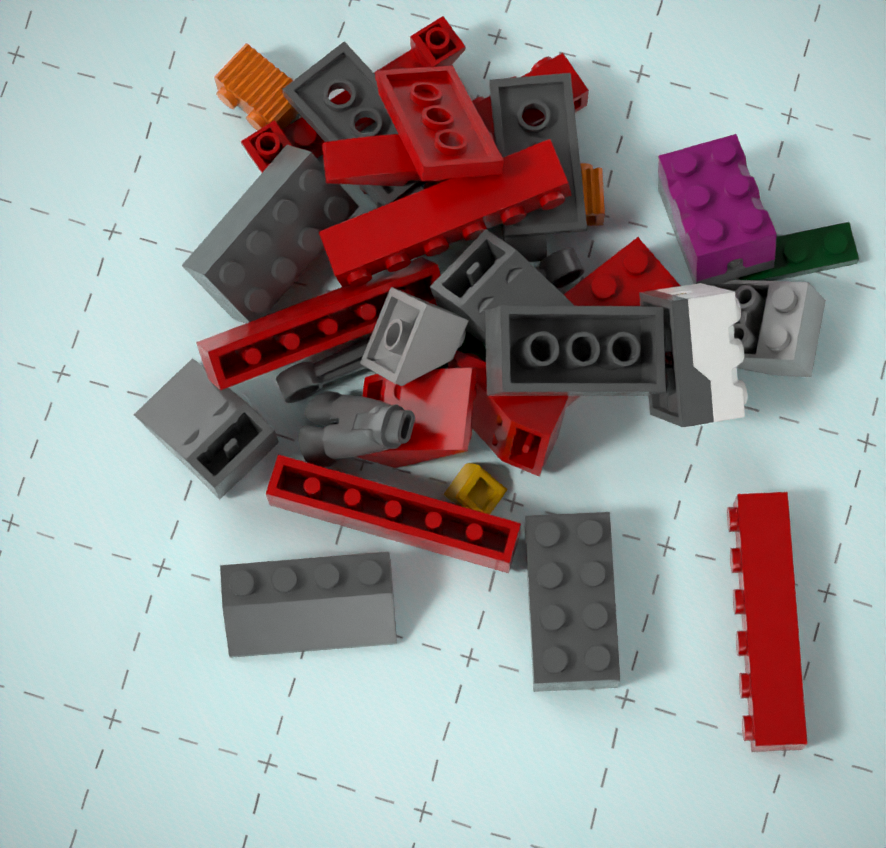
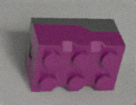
(716, 211)

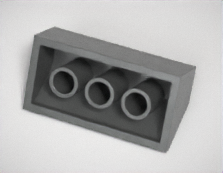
(308, 604)

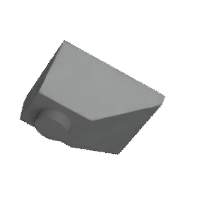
(412, 338)

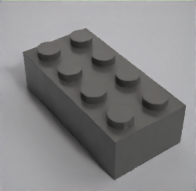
(269, 235)
(574, 350)
(572, 602)

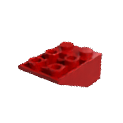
(442, 413)
(514, 427)

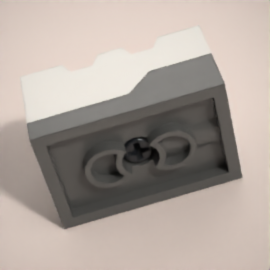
(698, 355)

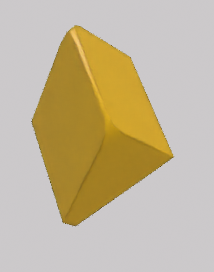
(475, 489)

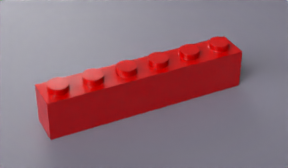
(444, 215)
(309, 326)
(393, 513)
(768, 622)

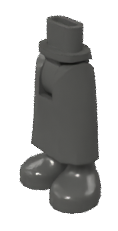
(351, 427)

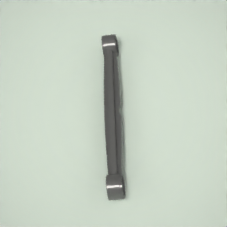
(308, 377)

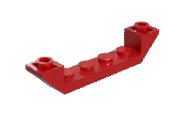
(430, 47)

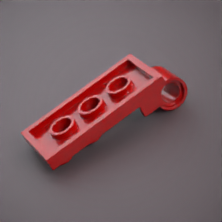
(432, 94)

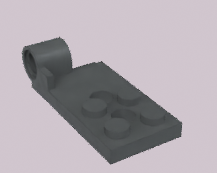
(554, 99)
(333, 122)

